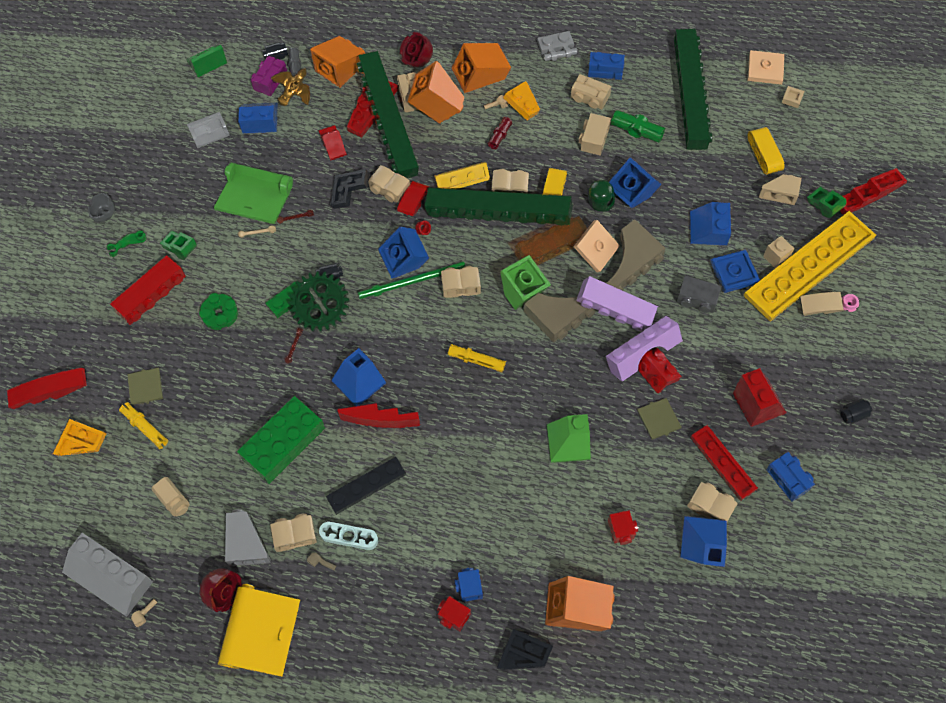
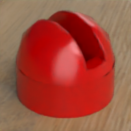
(425, 230)

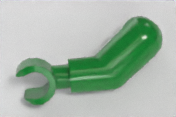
(133, 238)

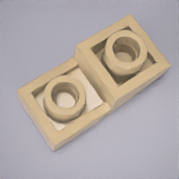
(822, 302)

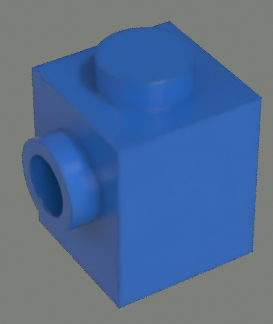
(469, 584)

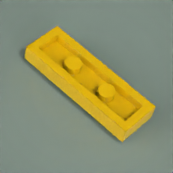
(463, 177)

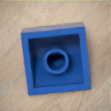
(258, 117)
(634, 183)
(711, 224)
(403, 252)

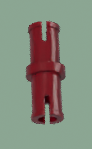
(500, 133)

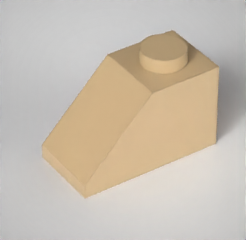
(782, 189)

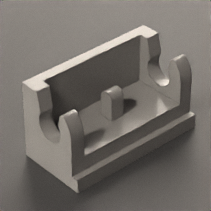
(208, 129)

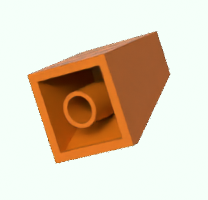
(336, 60)
(480, 65)
(436, 93)
(579, 604)

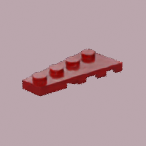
(362, 117)

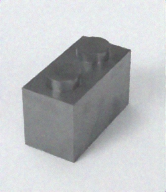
(699, 294)

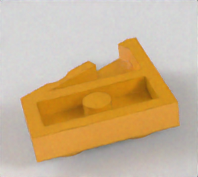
(523, 100)
(79, 439)

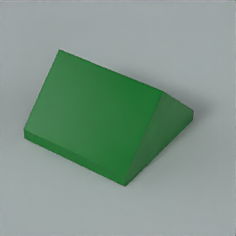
(207, 60)

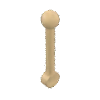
(271, 229)

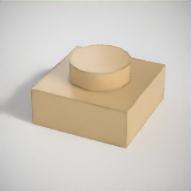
(793, 97)

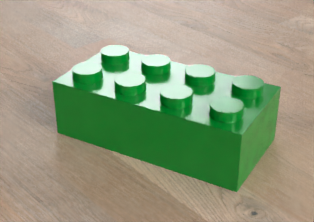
(281, 439)

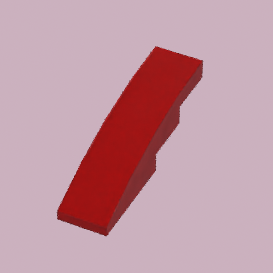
(873, 190)
(46, 387)
(371, 416)

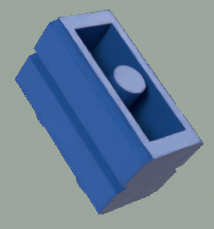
(606, 65)
(790, 476)

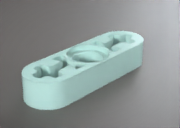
(344, 528)

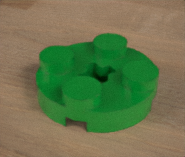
(214, 302)

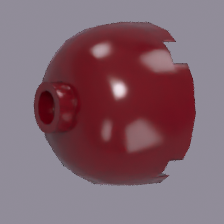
(416, 50)
(219, 588)

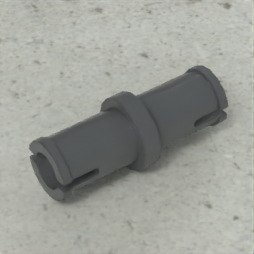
(294, 62)

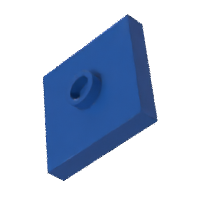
(735, 271)

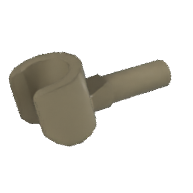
(314, 559)

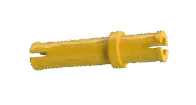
(477, 358)
(138, 420)

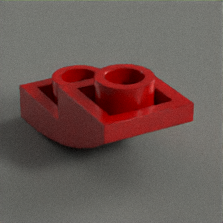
(412, 198)

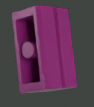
(262, 79)

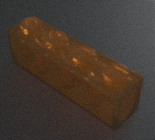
(551, 242)

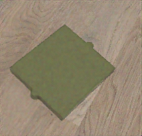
(145, 386)
(659, 418)

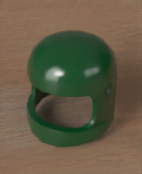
(600, 194)

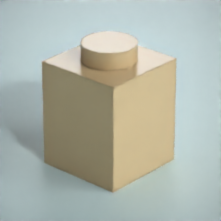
(778, 252)

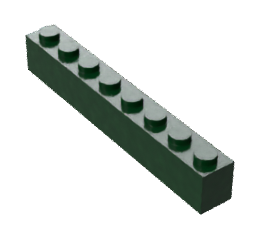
(692, 89)
(387, 115)
(499, 206)

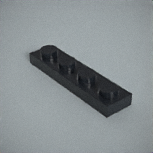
(366, 485)

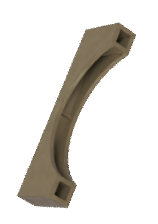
(559, 315)

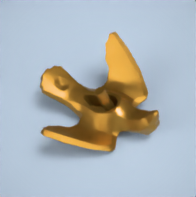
(293, 86)

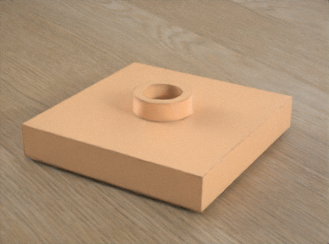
(766, 67)
(596, 246)

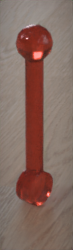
(309, 213)
(288, 359)

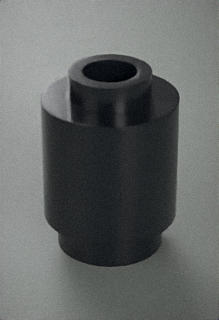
(276, 50)
(331, 269)
(856, 411)

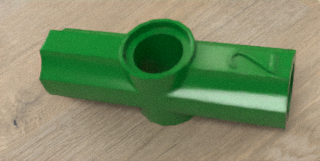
(638, 126)

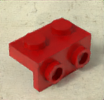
(658, 370)

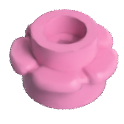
(851, 299)

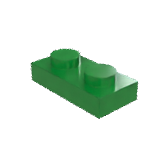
(279, 304)

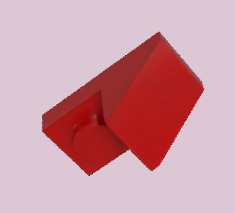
(333, 142)

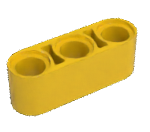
(766, 150)
(555, 182)

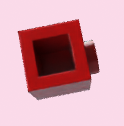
(622, 527)
(453, 614)

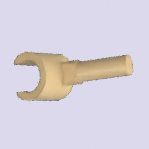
(500, 101)
(138, 616)

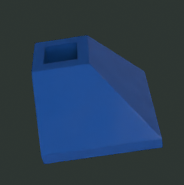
(358, 378)
(704, 540)

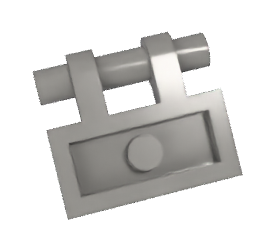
(557, 42)

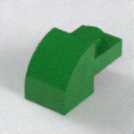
(827, 201)
(179, 244)

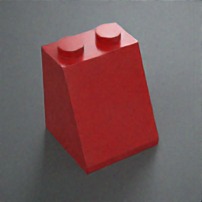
(757, 398)

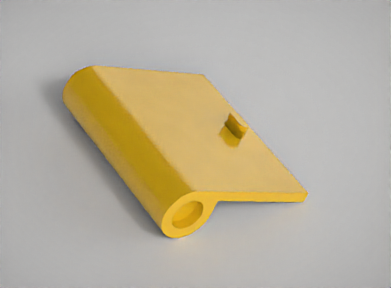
(254, 631)

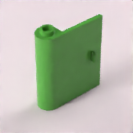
(254, 193)

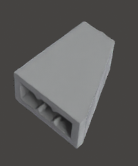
(242, 541)

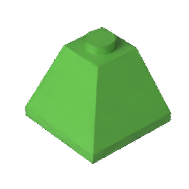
(523, 281)
(569, 439)

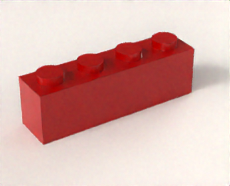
(148, 290)

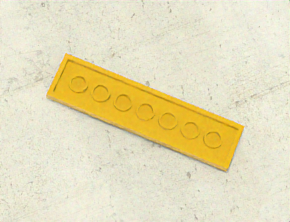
(809, 266)

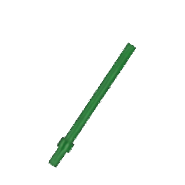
(377, 290)

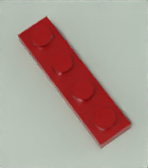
(724, 462)

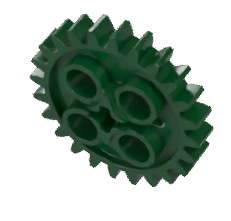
(332, 293)

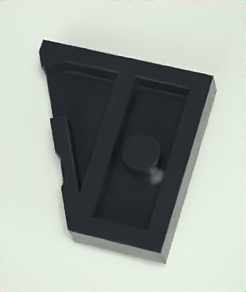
(524, 652)

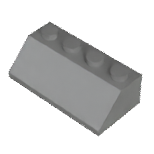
(105, 574)

